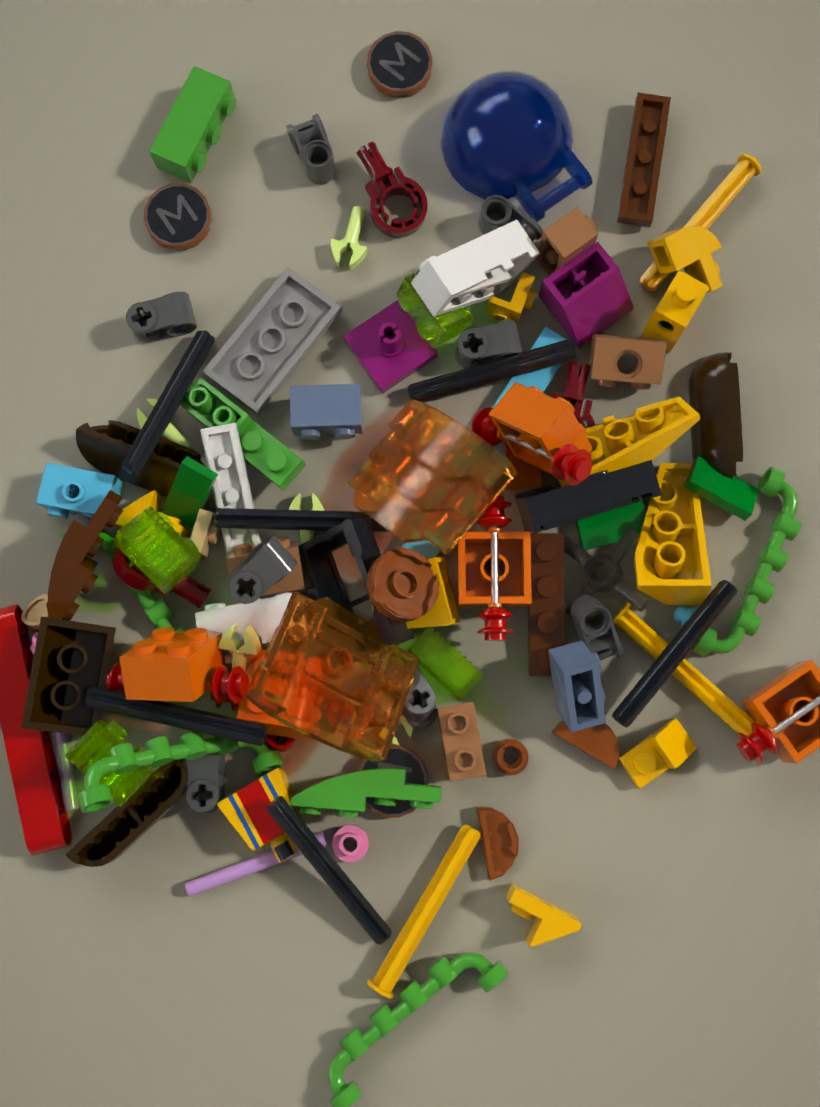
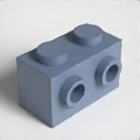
(326, 411)
(577, 685)

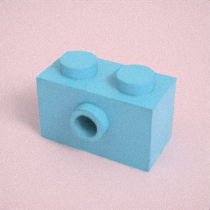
(74, 490)

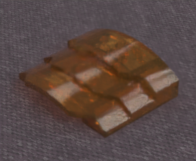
(430, 478)
(333, 678)

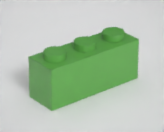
(193, 124)

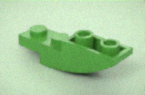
(258, 446)
(351, 790)

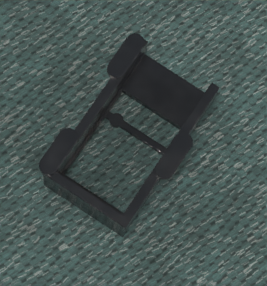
(599, 493)
(327, 579)

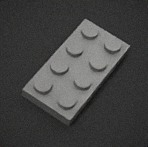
(272, 340)

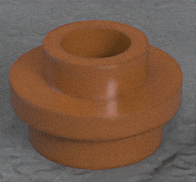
(521, 760)

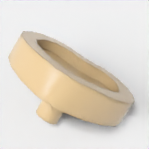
(34, 611)

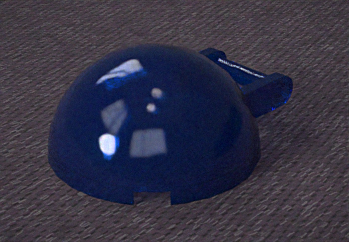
(511, 139)

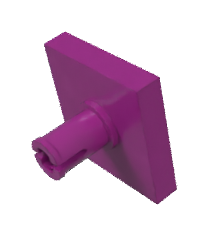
(389, 346)

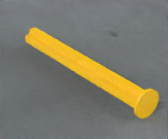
(711, 209)
(685, 672)
(424, 911)

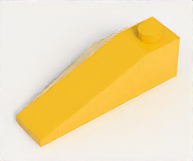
(638, 436)
(672, 543)

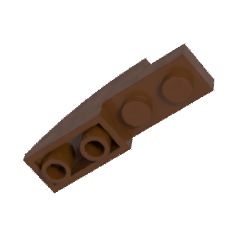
(72, 568)

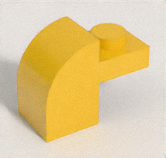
(690, 250)

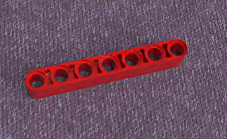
(29, 750)

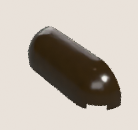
(716, 398)
(109, 444)
(128, 823)

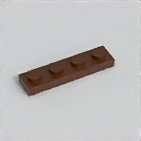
(643, 160)
(547, 609)

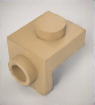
(205, 532)

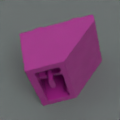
(586, 295)

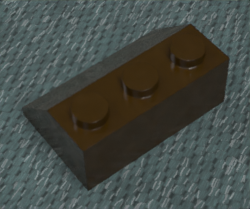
(64, 666)

